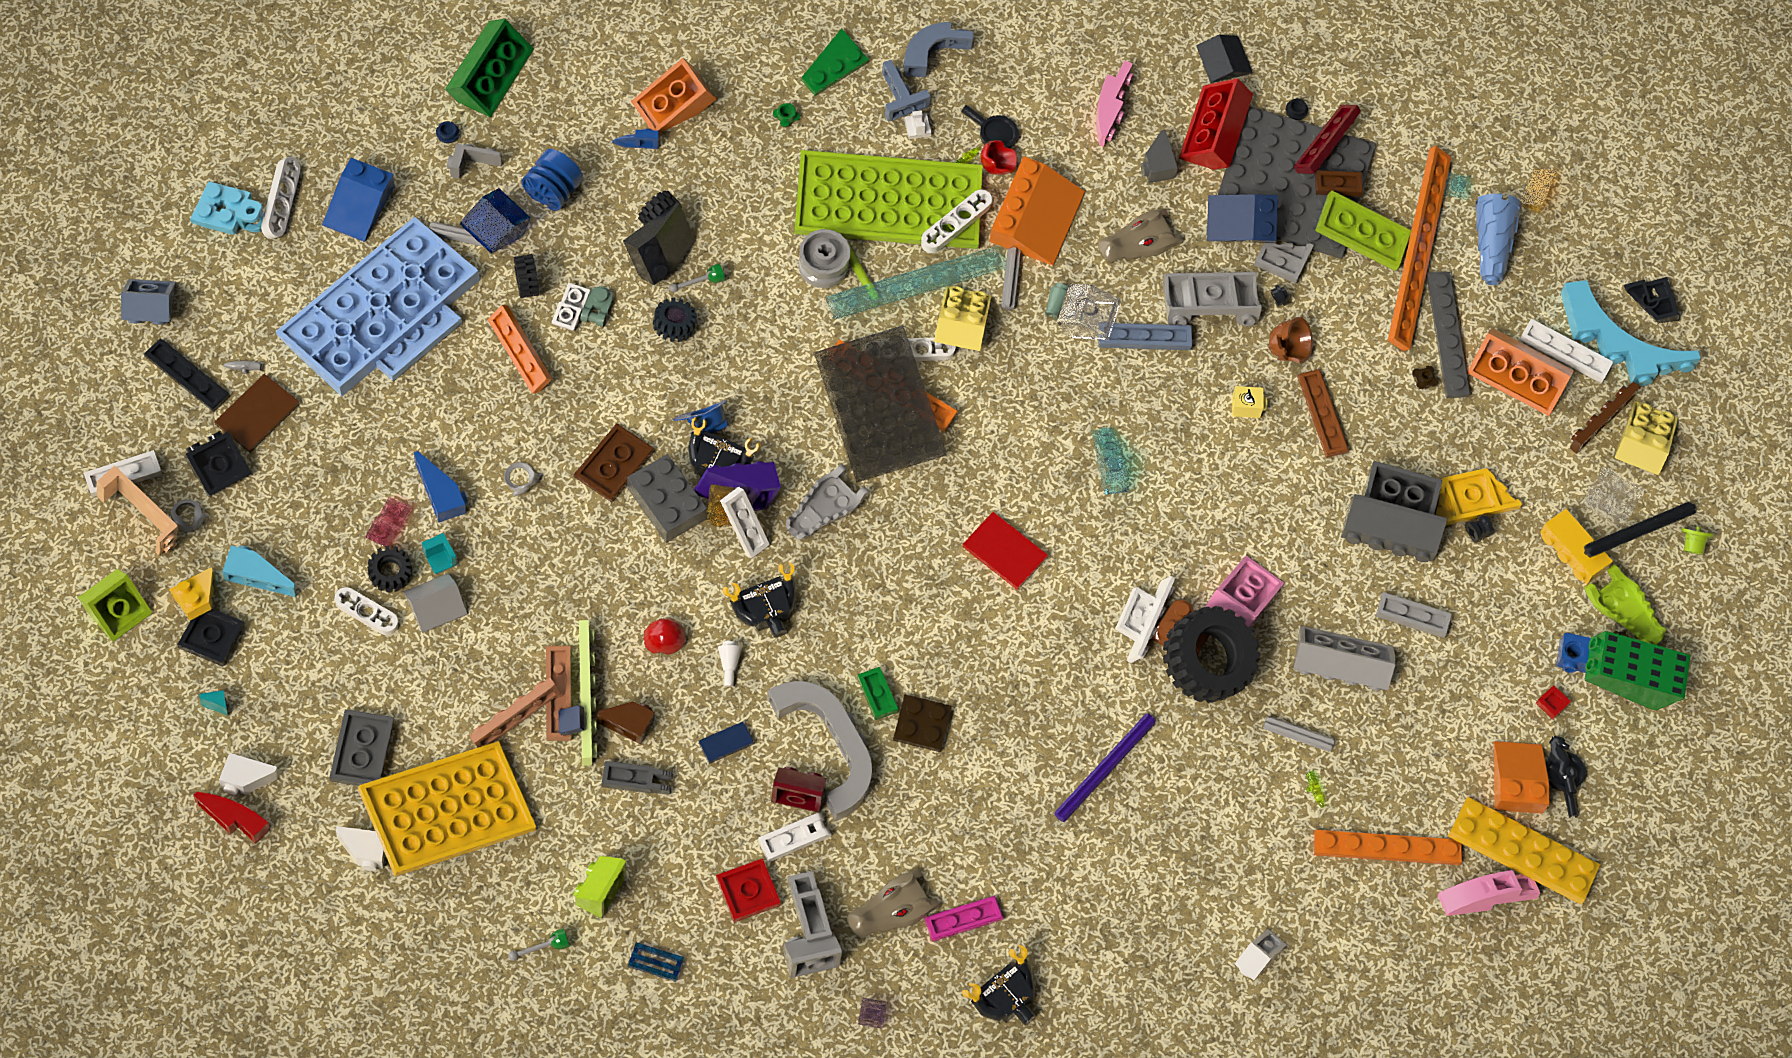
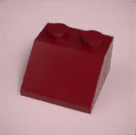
(798, 789)

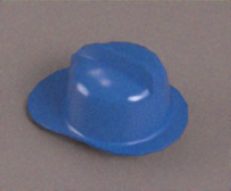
(713, 414)

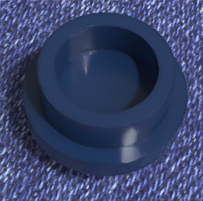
(447, 132)

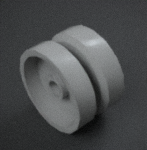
(824, 258)

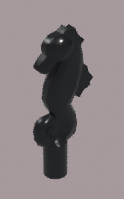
(1559, 756)

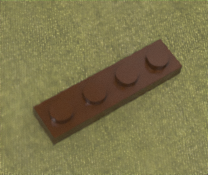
(1609, 411)

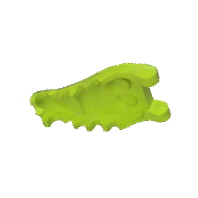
(1626, 605)

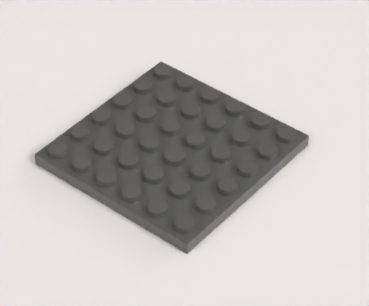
(1265, 166)

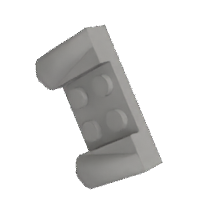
(1211, 295)

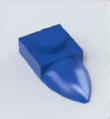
(642, 138)

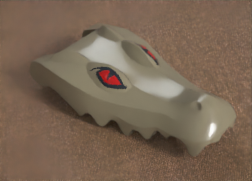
(1143, 236)
(894, 906)

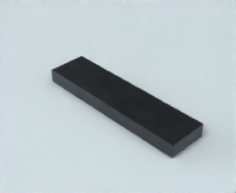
(186, 375)

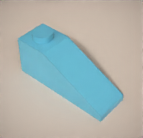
(252, 570)

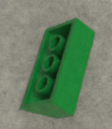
(490, 67)

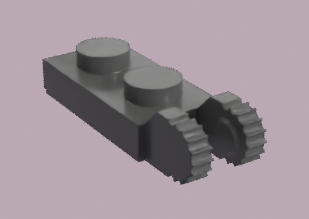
(635, 778)

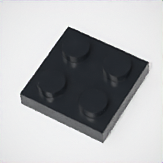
(211, 636)

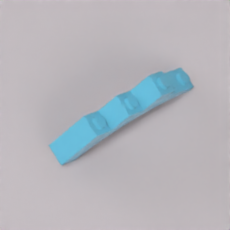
(1641, 359)

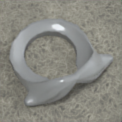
(533, 477)
(198, 518)

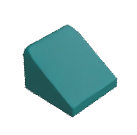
(215, 701)

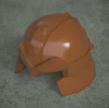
(1291, 340)

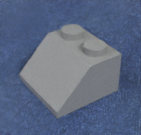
(811, 956)

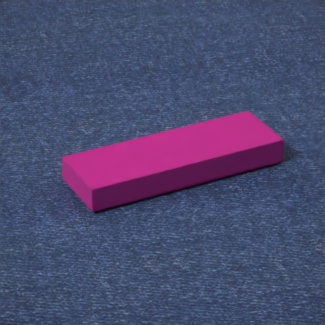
(963, 918)

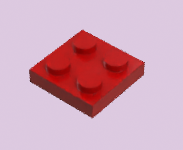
(748, 890)

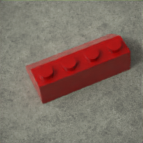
(1216, 124)

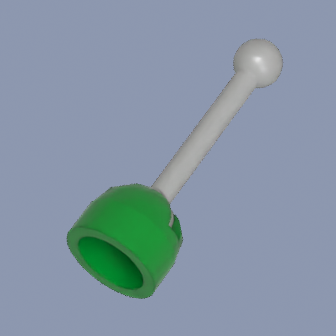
(714, 275)
(557, 940)

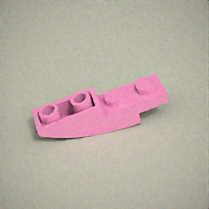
(1110, 103)
(1485, 891)

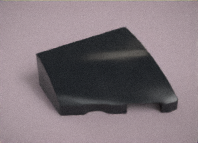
(1660, 309)

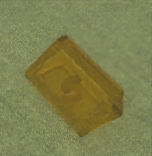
(1537, 189)

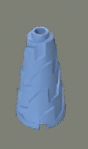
(1496, 226)

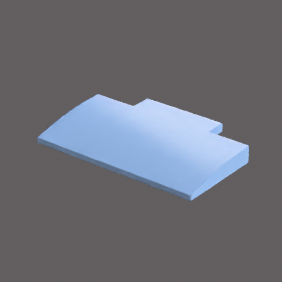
(382, 310)

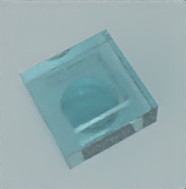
(1457, 186)

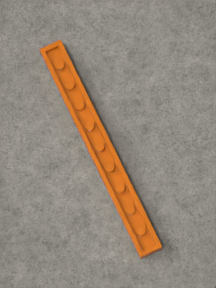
(1419, 249)

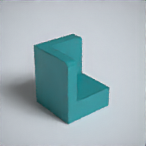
(439, 553)

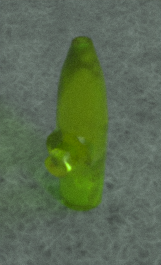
(968, 156)
(1315, 788)

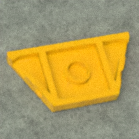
(1473, 494)

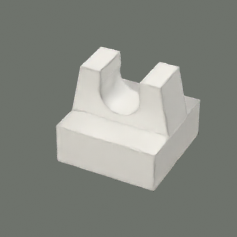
(917, 125)

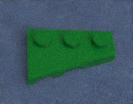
(834, 63)

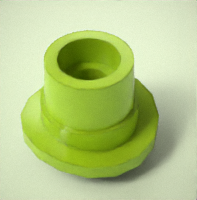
(1695, 540)

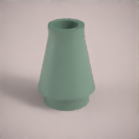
(1056, 299)

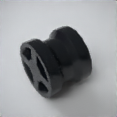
(1479, 528)

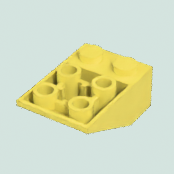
(962, 318)
(1646, 437)

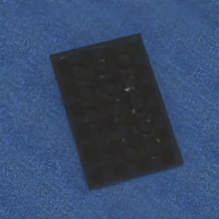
(880, 404)

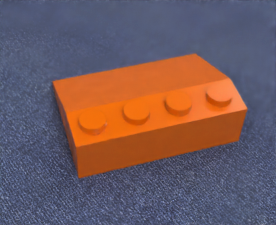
(1036, 212)

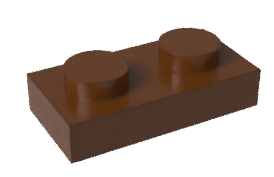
(1338, 181)

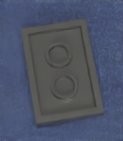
(361, 748)

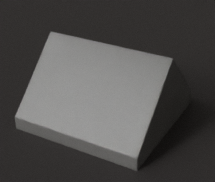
(435, 602)

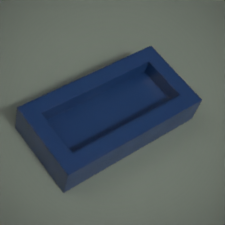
(725, 742)

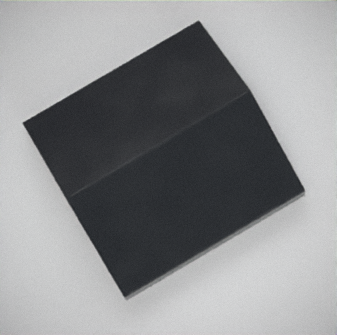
(1223, 58)

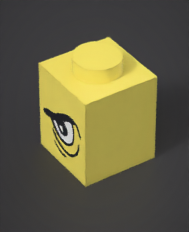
(1248, 402)

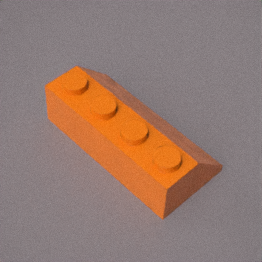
(1520, 371)

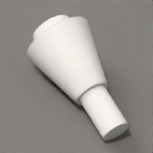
(729, 657)

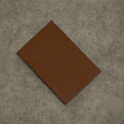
(257, 413)
(613, 461)

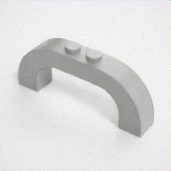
(814, 698)

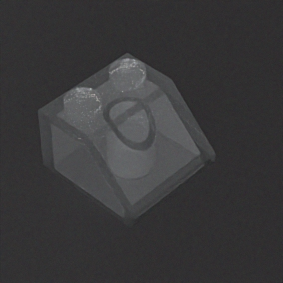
(1088, 312)

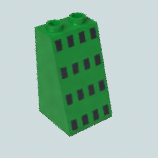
(1637, 670)

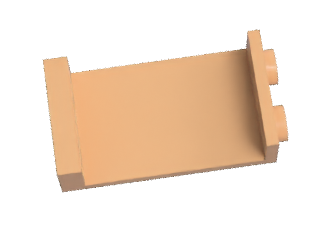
(116, 481)

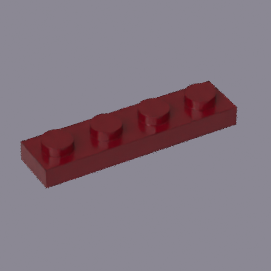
(1327, 139)

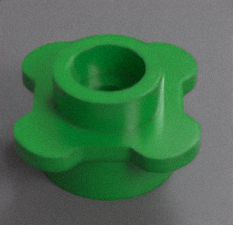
(783, 109)

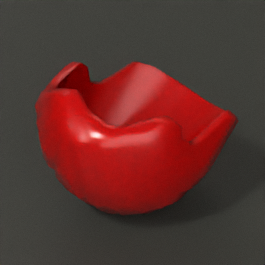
(998, 158)
(664, 636)

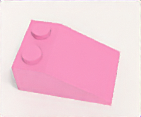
(1246, 591)

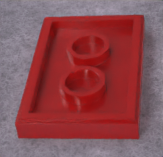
(1005, 550)

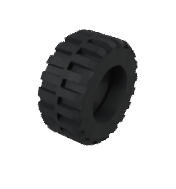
(1235, 639)

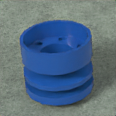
(552, 179)

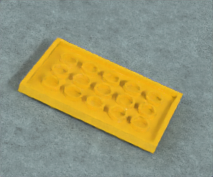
(446, 808)

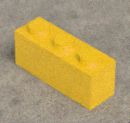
(1569, 541)

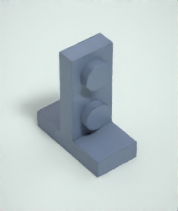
(905, 101)

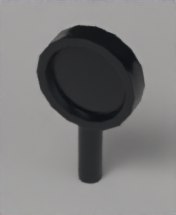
(994, 127)
(1558, 784)

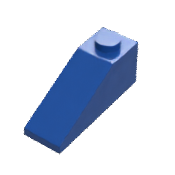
(441, 490)

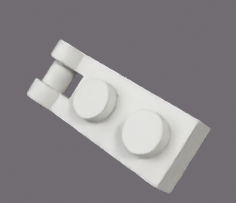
(793, 837)

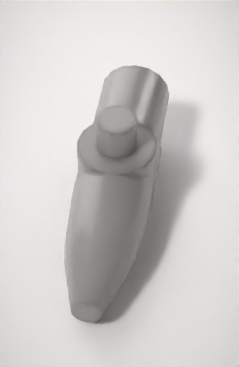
(244, 366)

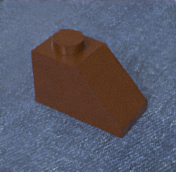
(628, 720)

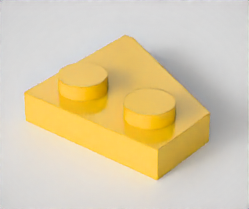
(195, 594)

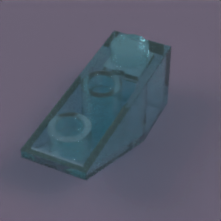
(1110, 461)

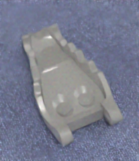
(825, 503)

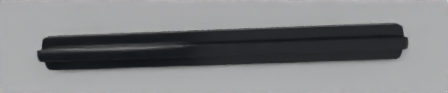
(1639, 529)

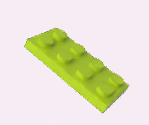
(1363, 230)

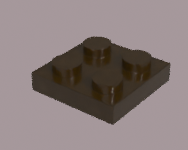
(922, 723)

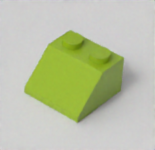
(115, 604)
(601, 885)

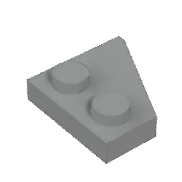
(1283, 259)

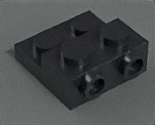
(217, 463)

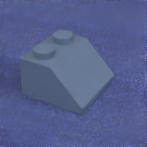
(147, 301)

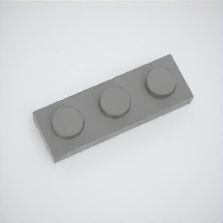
(1413, 615)

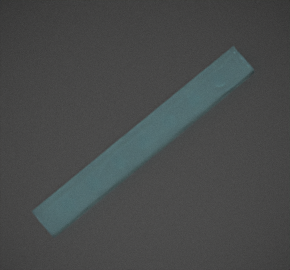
(915, 282)

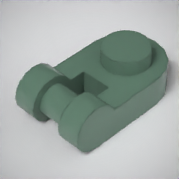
(600, 299)

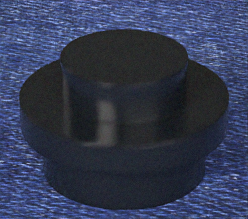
(1296, 109)
(1279, 295)

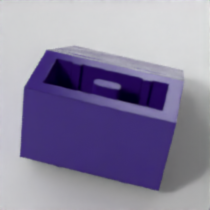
(757, 479)

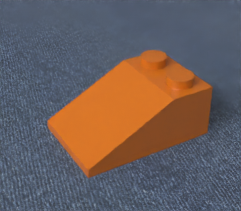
(674, 97)
(1520, 778)

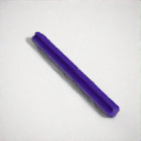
(1105, 767)

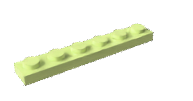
(587, 682)

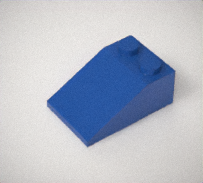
(358, 199)

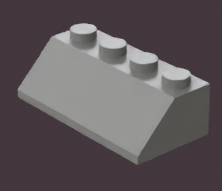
(1344, 658)

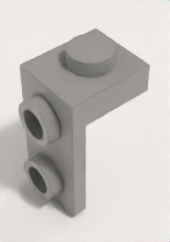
(469, 152)

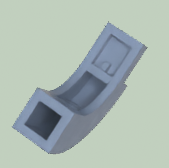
(930, 40)

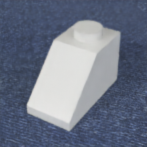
(245, 775)
(362, 846)
(1260, 954)

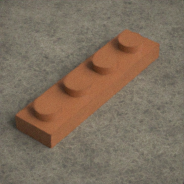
(559, 670)
(521, 709)

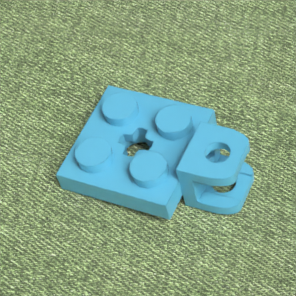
(239, 210)

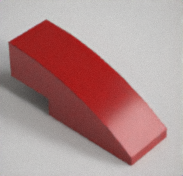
(232, 815)

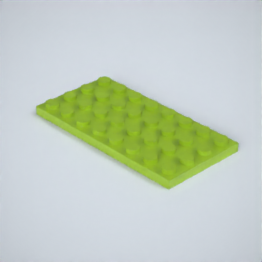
(883, 197)

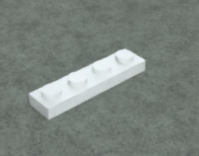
(1566, 350)

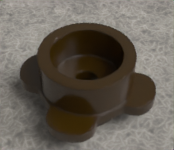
(1422, 383)

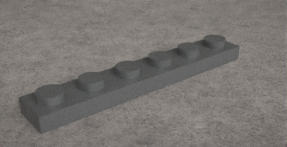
(1447, 335)

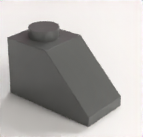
(1159, 160)

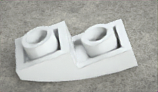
(571, 307)

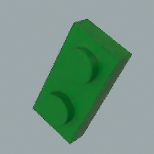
(877, 693)

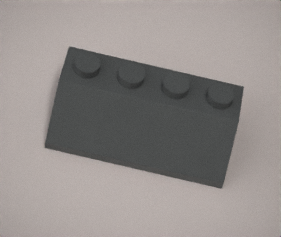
(1393, 528)

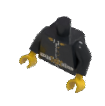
(711, 450)
(766, 603)
(1006, 992)

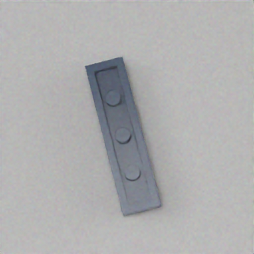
(1148, 337)

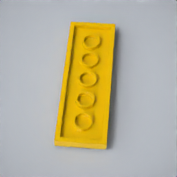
(1524, 850)

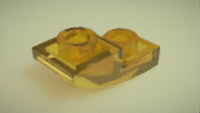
(715, 512)

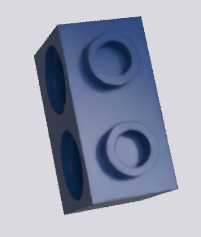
(1576, 645)

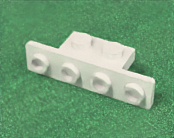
(1141, 615)

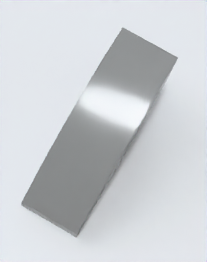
(809, 906)

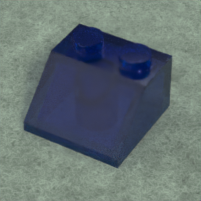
(496, 221)

